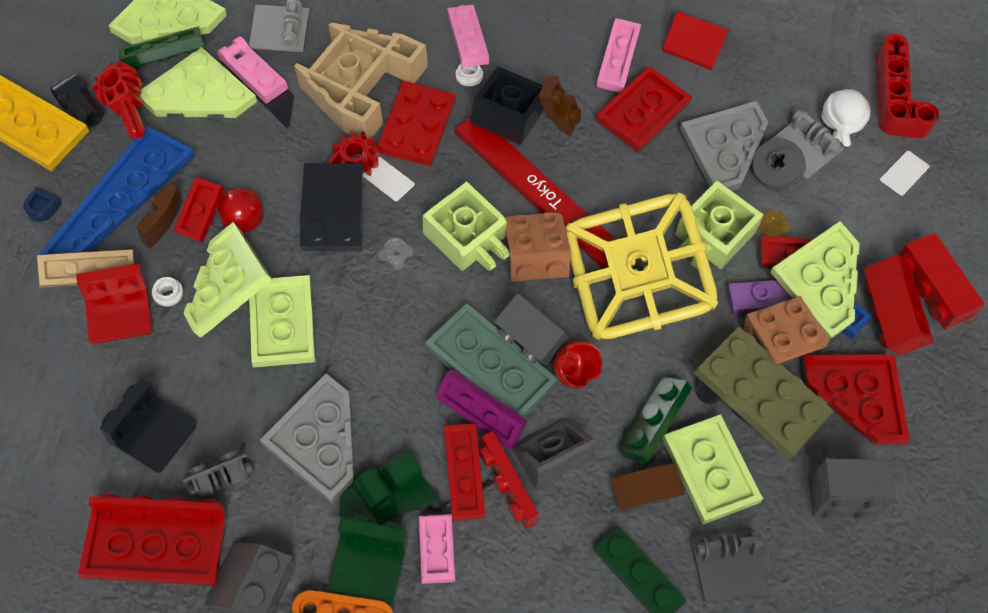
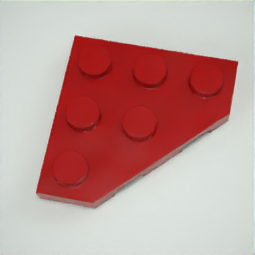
(861, 392)

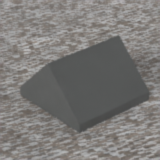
(554, 452)

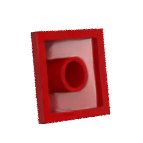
(695, 39)

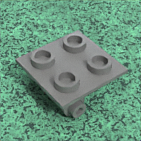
(279, 27)
(816, 143)

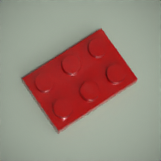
(643, 108)
(416, 123)

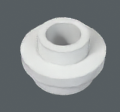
(469, 75)
(167, 284)

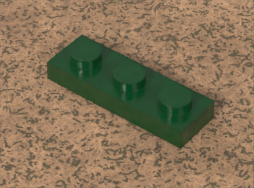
(162, 47)
(655, 419)
(638, 574)

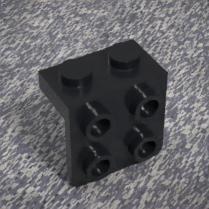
(147, 427)

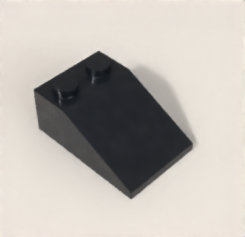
(332, 207)

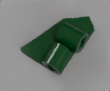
(388, 491)

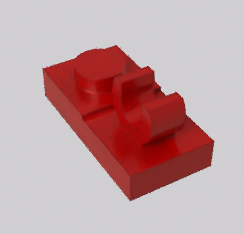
(199, 210)

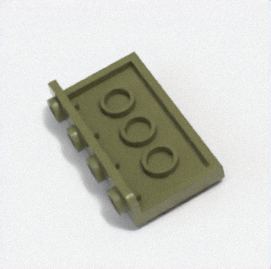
(764, 392)

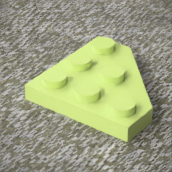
(156, 18)
(196, 89)
(824, 277)
(226, 281)

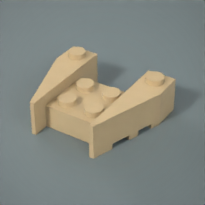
(352, 68)

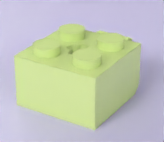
(723, 224)
(466, 228)

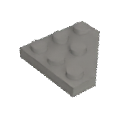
(726, 142)
(317, 439)

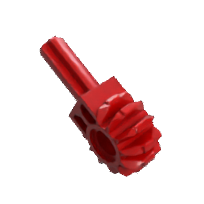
(119, 90)
(356, 145)

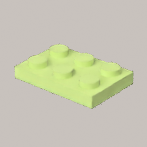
(282, 323)
(712, 469)

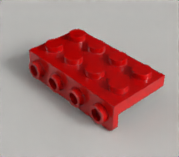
(153, 540)

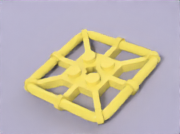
(655, 277)

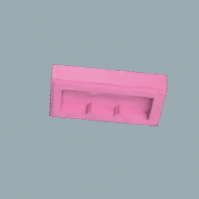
(436, 549)

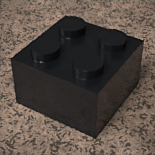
(508, 105)

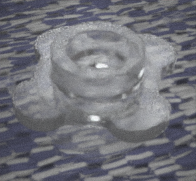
(395, 245)

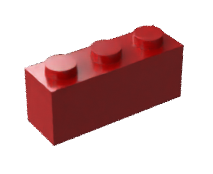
(941, 281)
(897, 305)

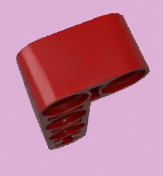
(896, 110)

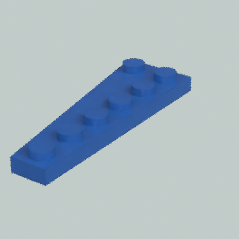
(121, 191)

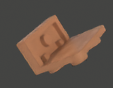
(537, 247)
(786, 330)

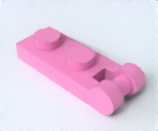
(252, 70)

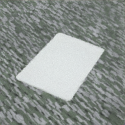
(904, 173)
(389, 180)

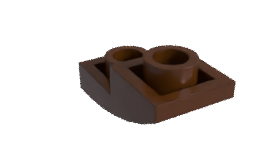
(560, 107)
(166, 207)
(647, 486)

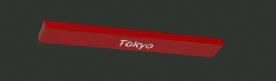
(530, 182)

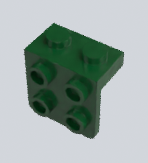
(368, 559)

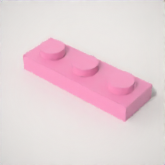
(468, 36)
(618, 55)

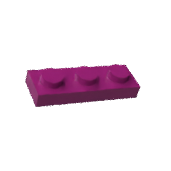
(481, 408)

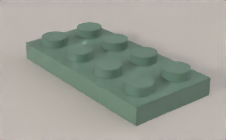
(489, 361)

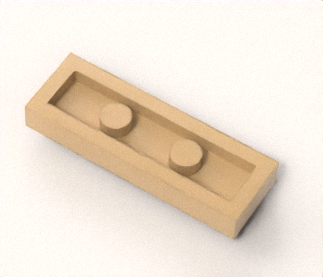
(62, 268)

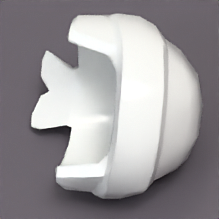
(846, 113)

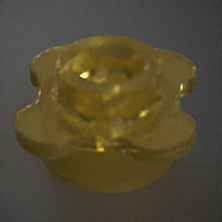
(777, 219)

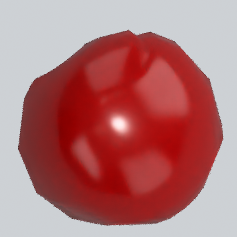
(242, 208)
(577, 364)

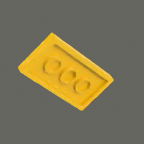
(36, 126)

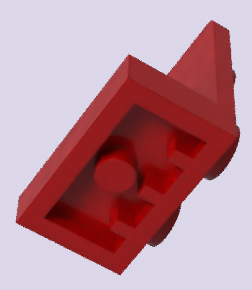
(115, 303)

